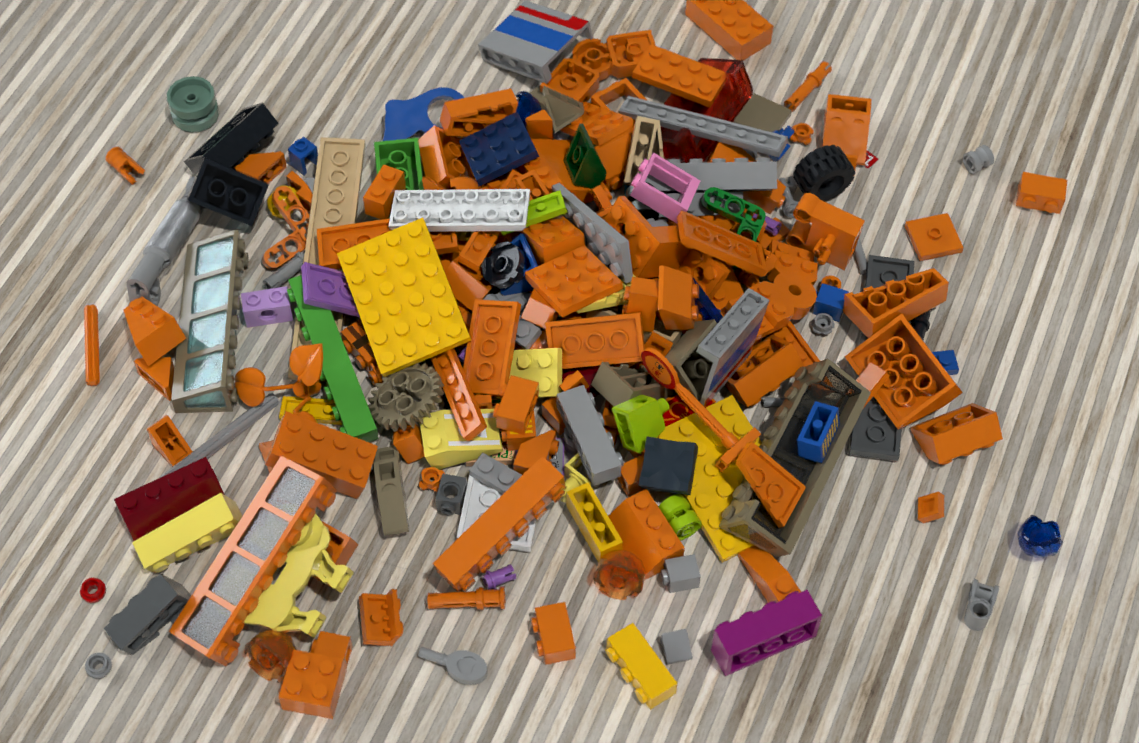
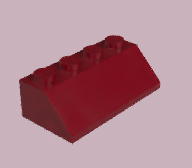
(167, 497)

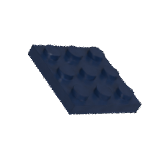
(498, 148)

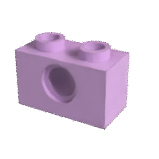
(266, 307)

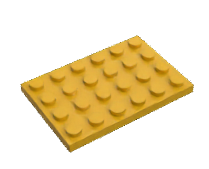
(403, 297)
(711, 487)

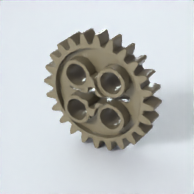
(406, 397)

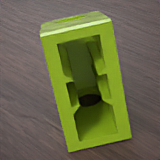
(640, 419)

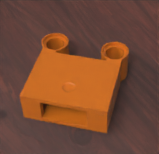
(832, 231)

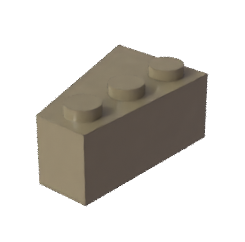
(624, 383)

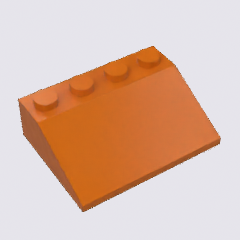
(552, 168)
(916, 378)

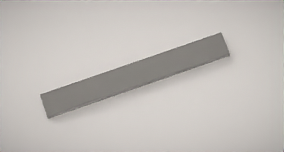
(706, 126)

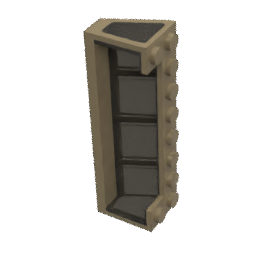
(816, 382)

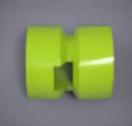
(680, 517)

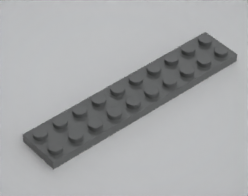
(874, 431)

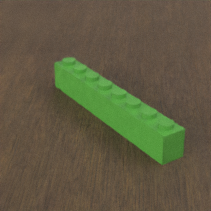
(336, 369)

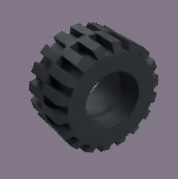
(824, 172)

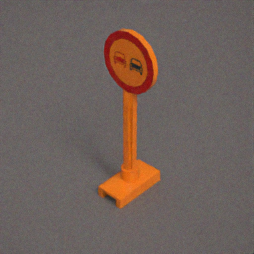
(665, 375)

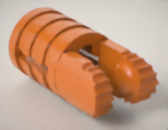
(123, 163)

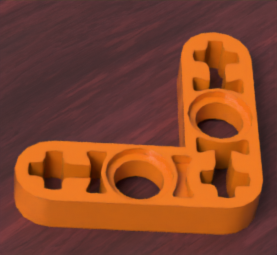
(297, 235)

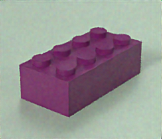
(765, 632)

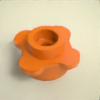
(802, 133)
(375, 374)
(431, 473)

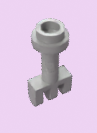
(790, 204)

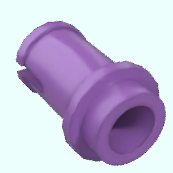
(771, 225)
(498, 577)

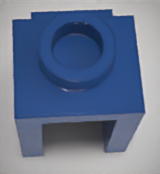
(298, 151)

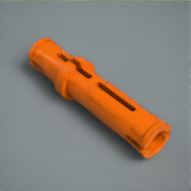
(812, 81)

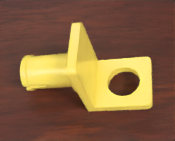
(573, 477)

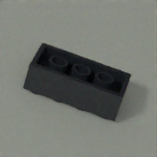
(236, 138)

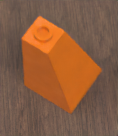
(764, 199)

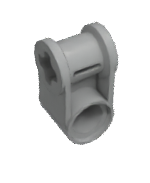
(981, 601)

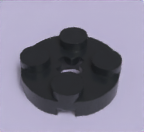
(511, 272)

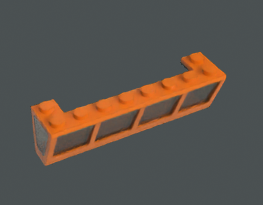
(250, 559)

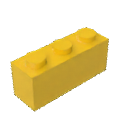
(593, 521)
(641, 666)

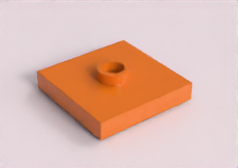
(933, 237)

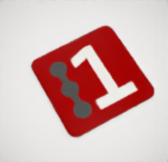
(870, 159)

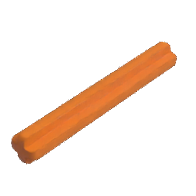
(91, 345)

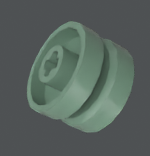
(193, 104)

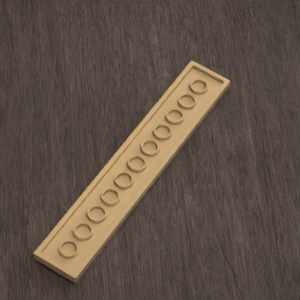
(333, 204)

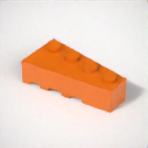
(911, 297)

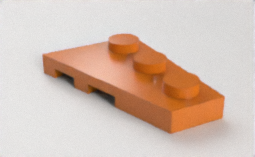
(771, 482)

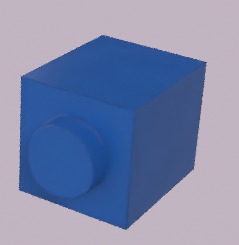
(830, 301)

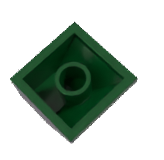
(584, 161)

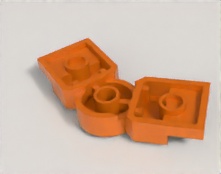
(597, 61)
(789, 289)

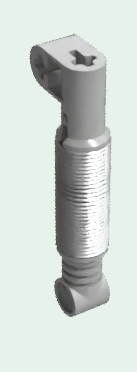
(163, 248)

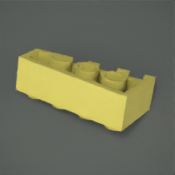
(188, 533)

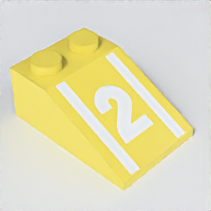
(447, 447)

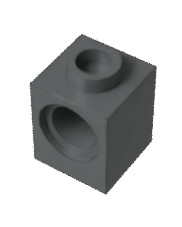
(451, 486)

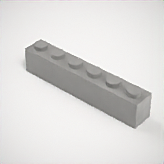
(726, 175)

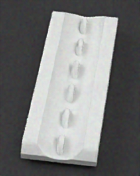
(462, 209)

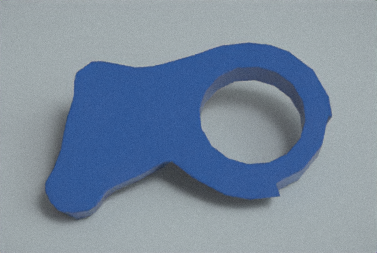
(410, 116)

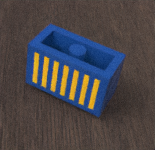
(818, 432)

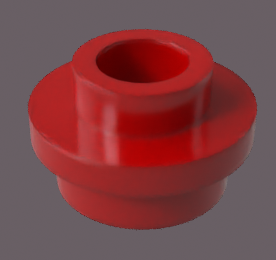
(90, 584)

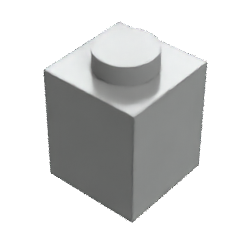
(681, 573)

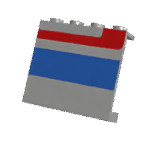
(532, 39)
(731, 341)

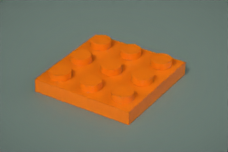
(573, 281)

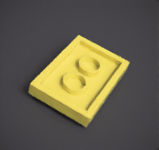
(539, 366)

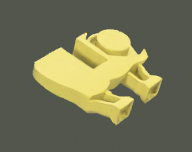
(304, 560)

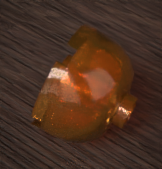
(620, 574)
(270, 654)

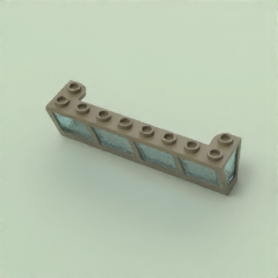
(209, 323)

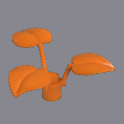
(304, 361)

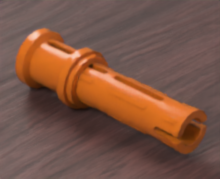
(479, 598)

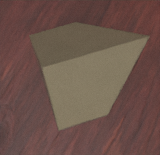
(561, 108)

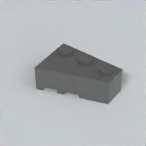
(147, 613)

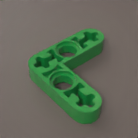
(745, 222)

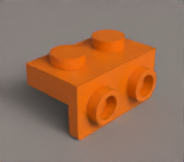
(380, 618)

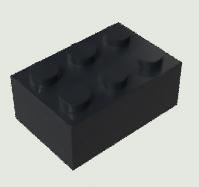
(227, 191)

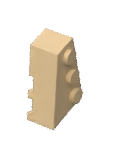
(644, 142)

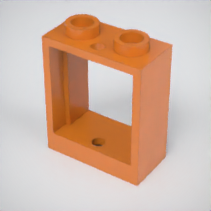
(615, 91)

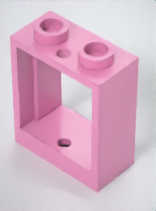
(670, 175)

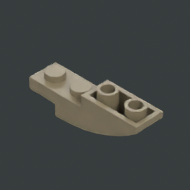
(391, 491)

